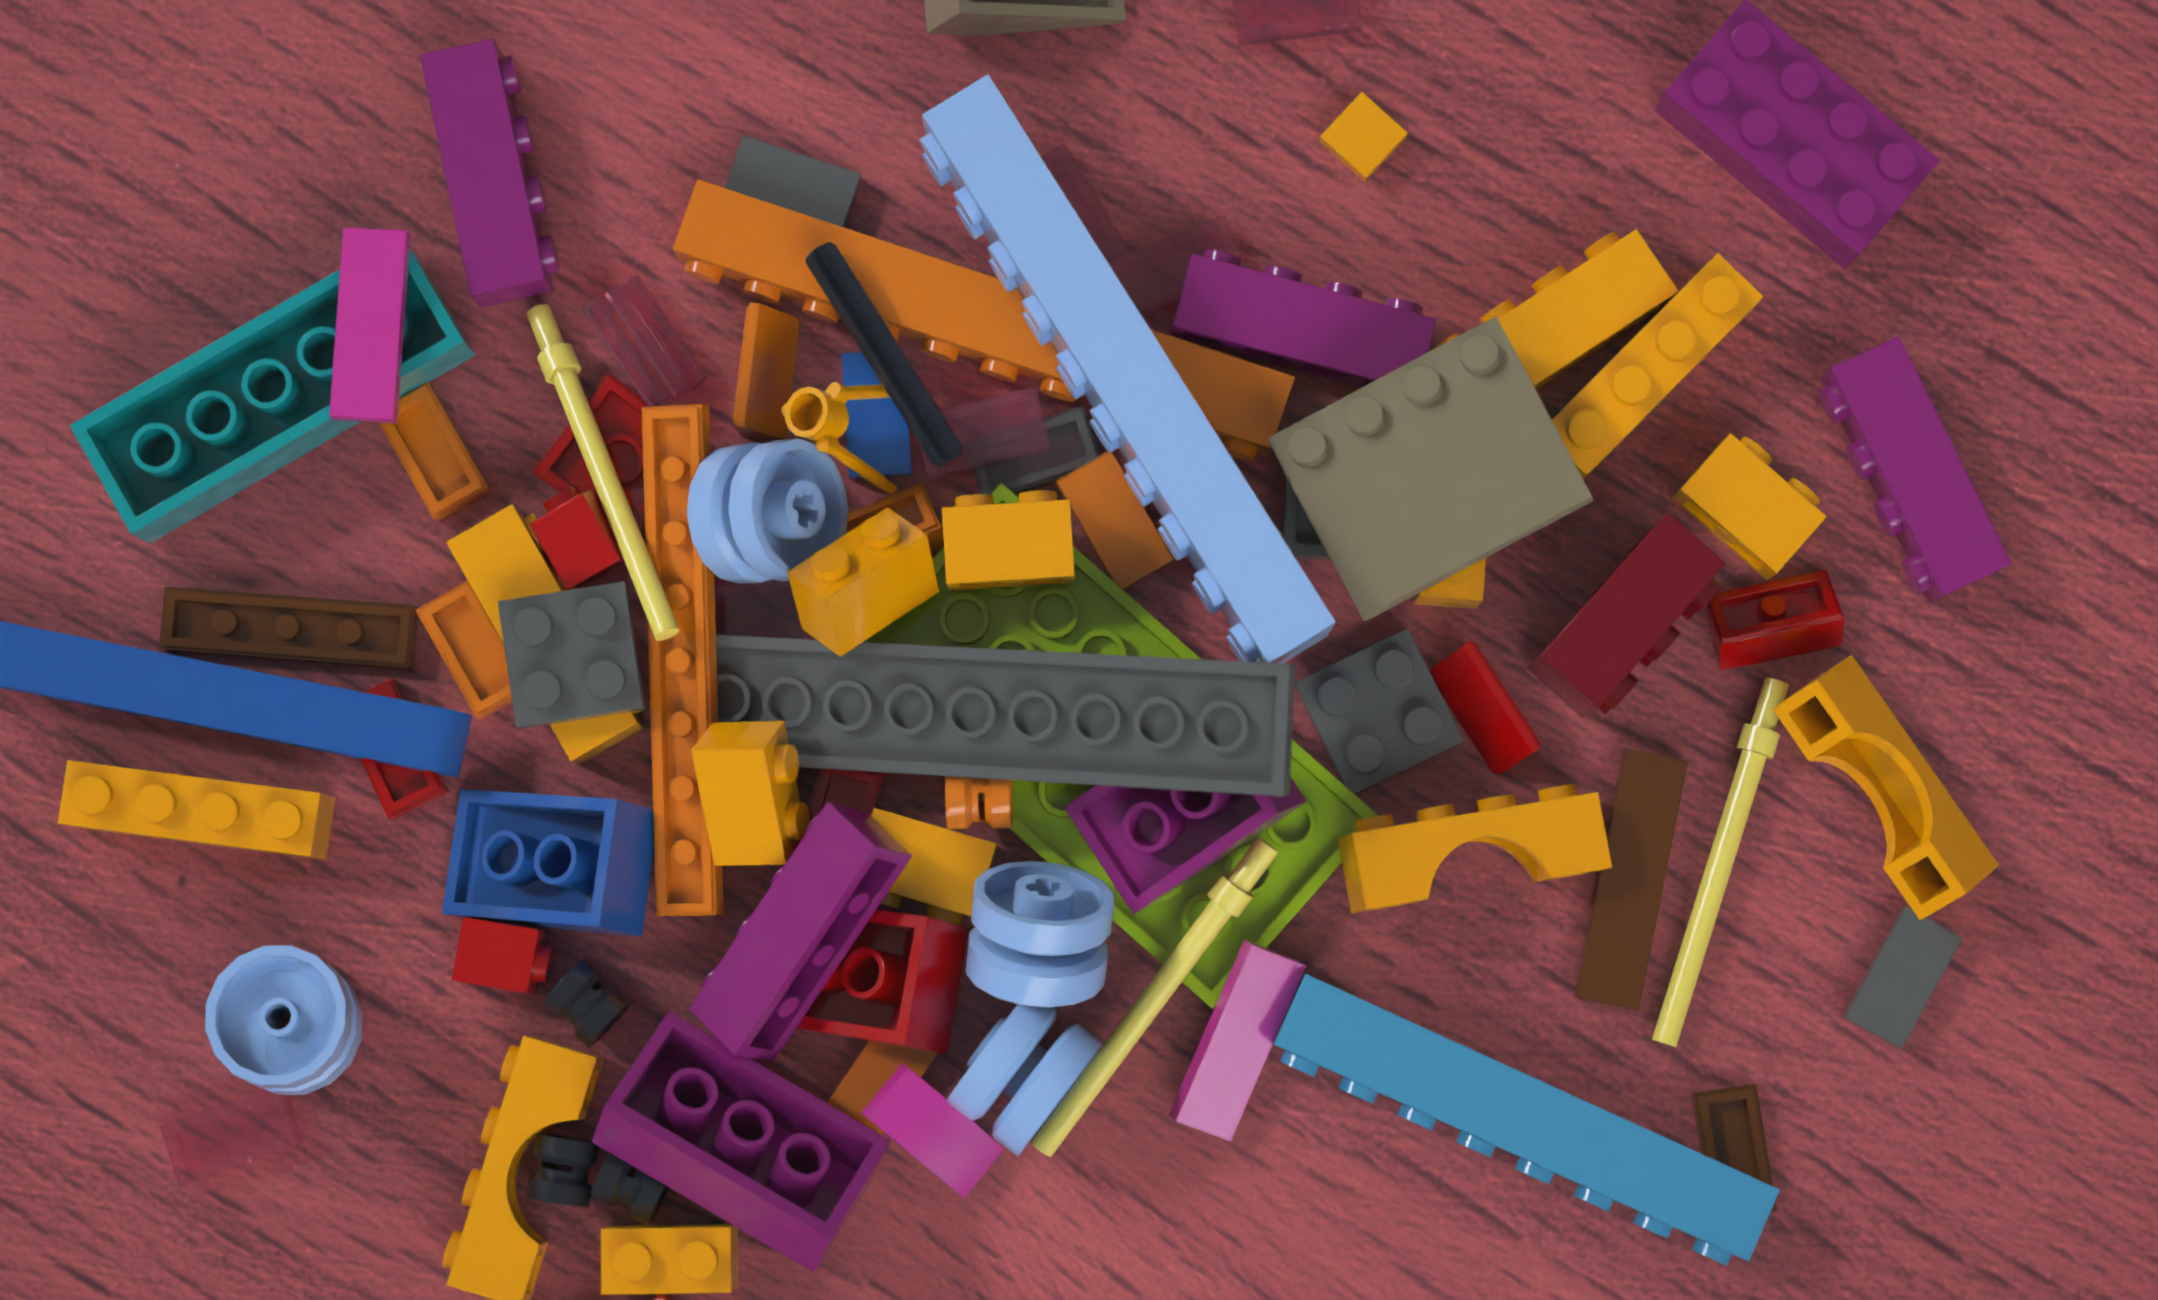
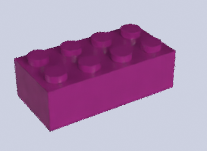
(1795, 134)
(740, 1141)

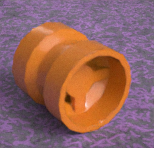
(965, 803)

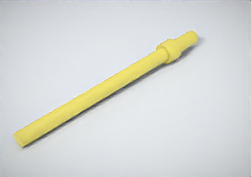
(562, 368)
(1757, 743)
(1228, 898)

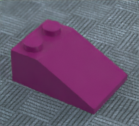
(1167, 836)

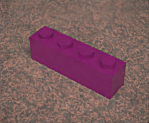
(488, 173)
(1295, 323)
(1912, 470)
(799, 932)

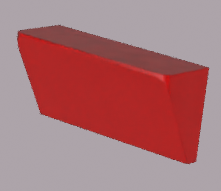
(1775, 620)
(1484, 708)

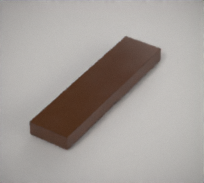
(288, 628)
(1631, 891)

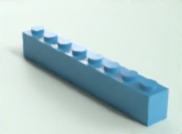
(1526, 1118)

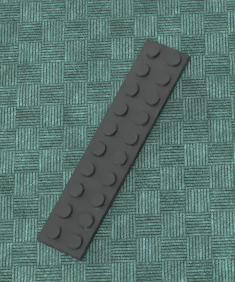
(1018, 713)

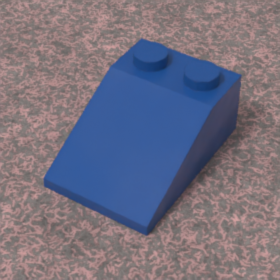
(551, 861)

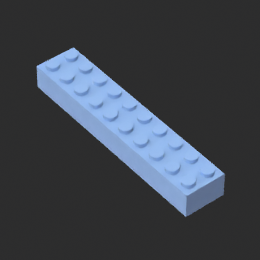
(1124, 375)

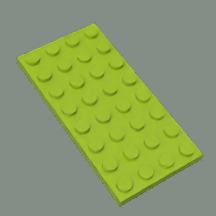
(1104, 619)

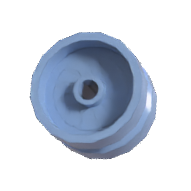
(765, 508)
(1039, 933)
(246, 1012)
(1024, 1071)

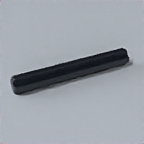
(884, 354)

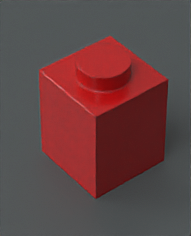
(577, 537)
(502, 956)

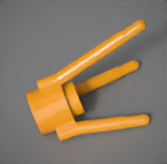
(825, 418)

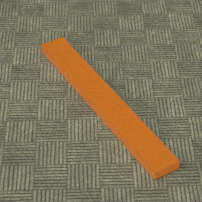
(682, 666)

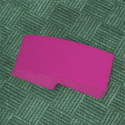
(932, 1130)

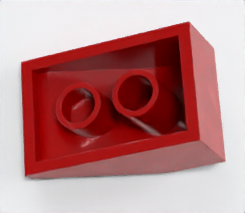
(894, 984)

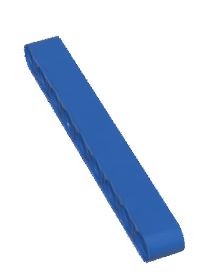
(232, 700)

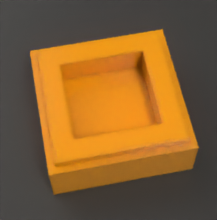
(1363, 137)

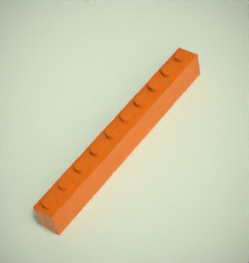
(947, 308)

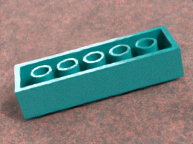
(247, 405)

